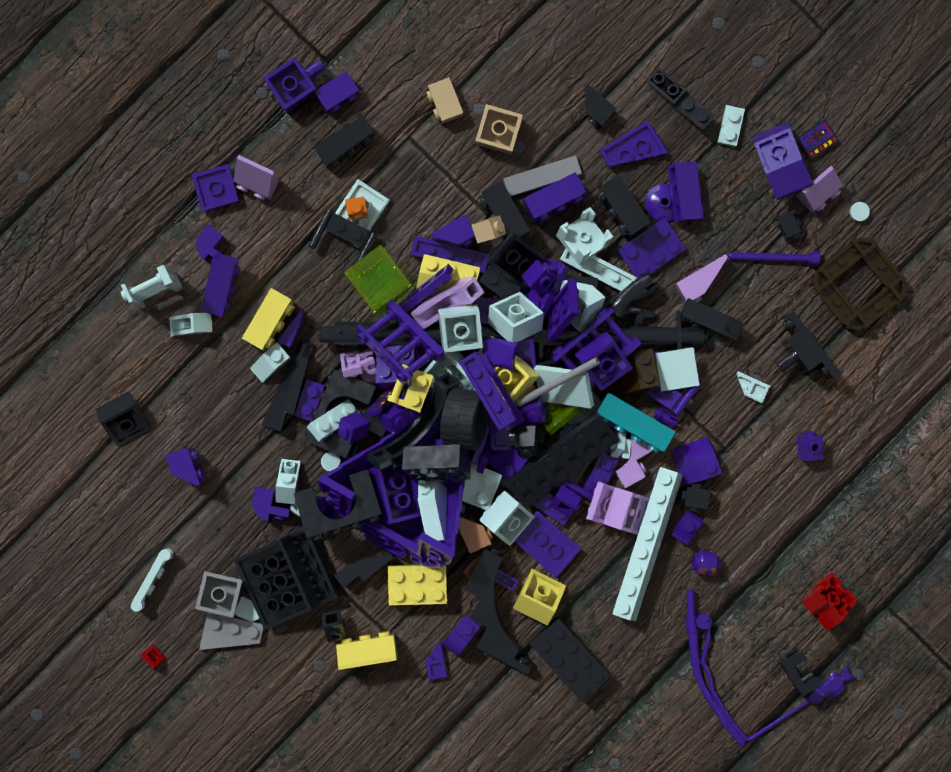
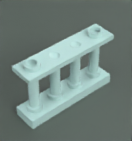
(164, 279)

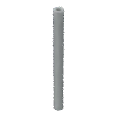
(557, 382)

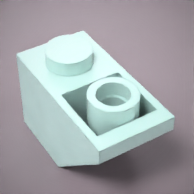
(287, 481)

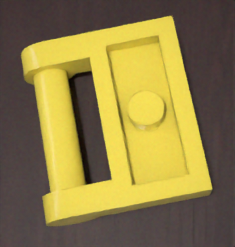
(416, 392)

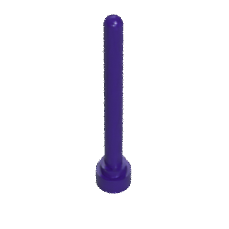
(812, 258)

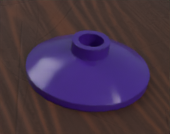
(654, 206)

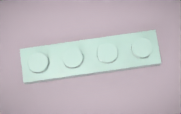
(600, 269)

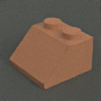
(474, 534)

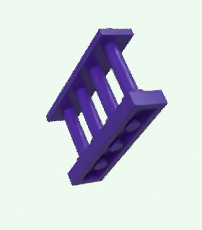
(406, 326)
(628, 344)
(491, 391)

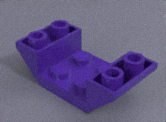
(782, 161)

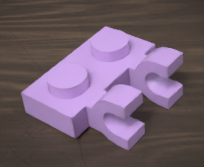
(355, 362)

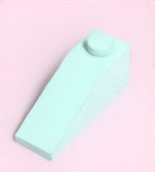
(433, 508)

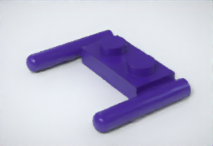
(673, 399)
(600, 472)

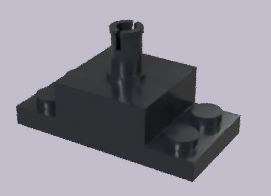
(804, 349)

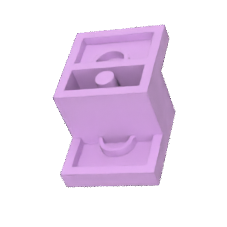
(617, 508)

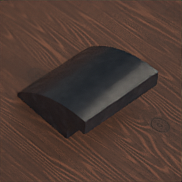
(287, 578)

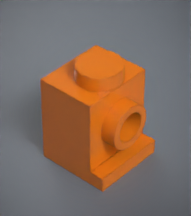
(356, 208)

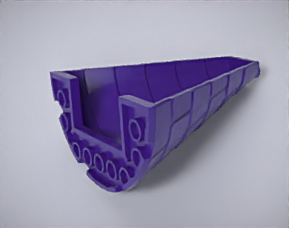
(402, 537)

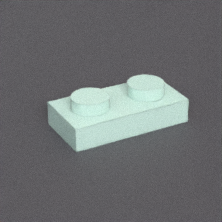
(731, 126)

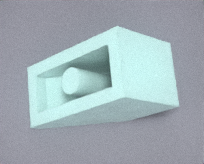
(190, 324)
(270, 362)

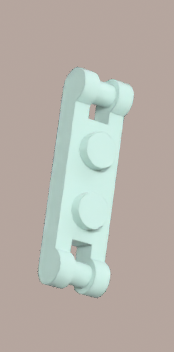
(147, 586)

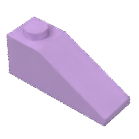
(699, 282)

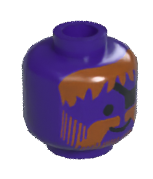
(706, 563)

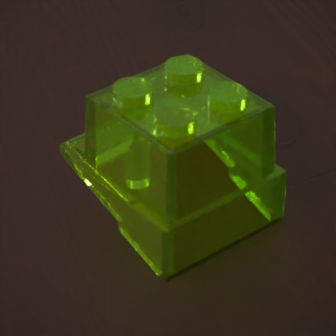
(377, 278)

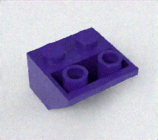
(185, 466)

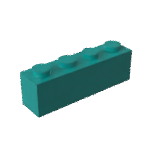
(636, 423)

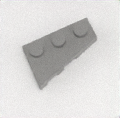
(228, 633)

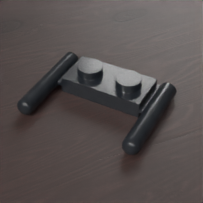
(346, 230)

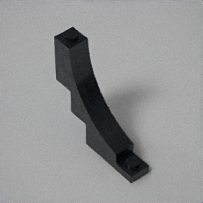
(495, 638)

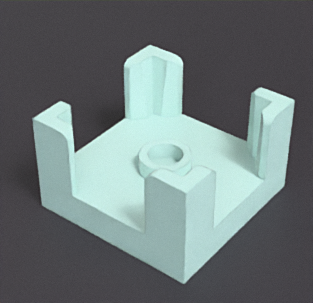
(583, 237)

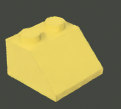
(539, 597)

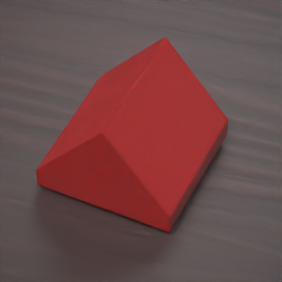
(152, 656)

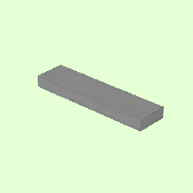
(541, 176)

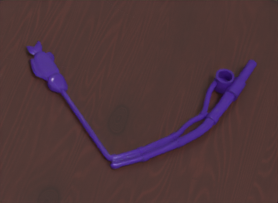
(830, 689)

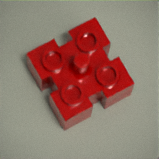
(829, 601)

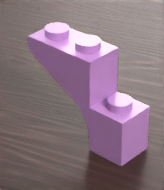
(460, 294)
(632, 470)

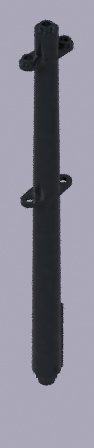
(344, 334)

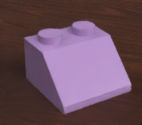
(824, 186)

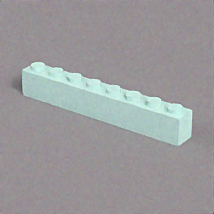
(647, 544)

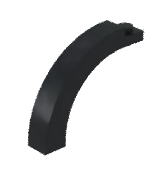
(421, 430)

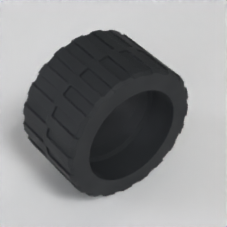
(464, 419)

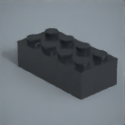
(569, 659)

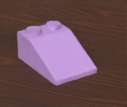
(255, 178)

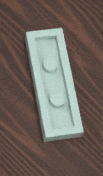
(330, 421)

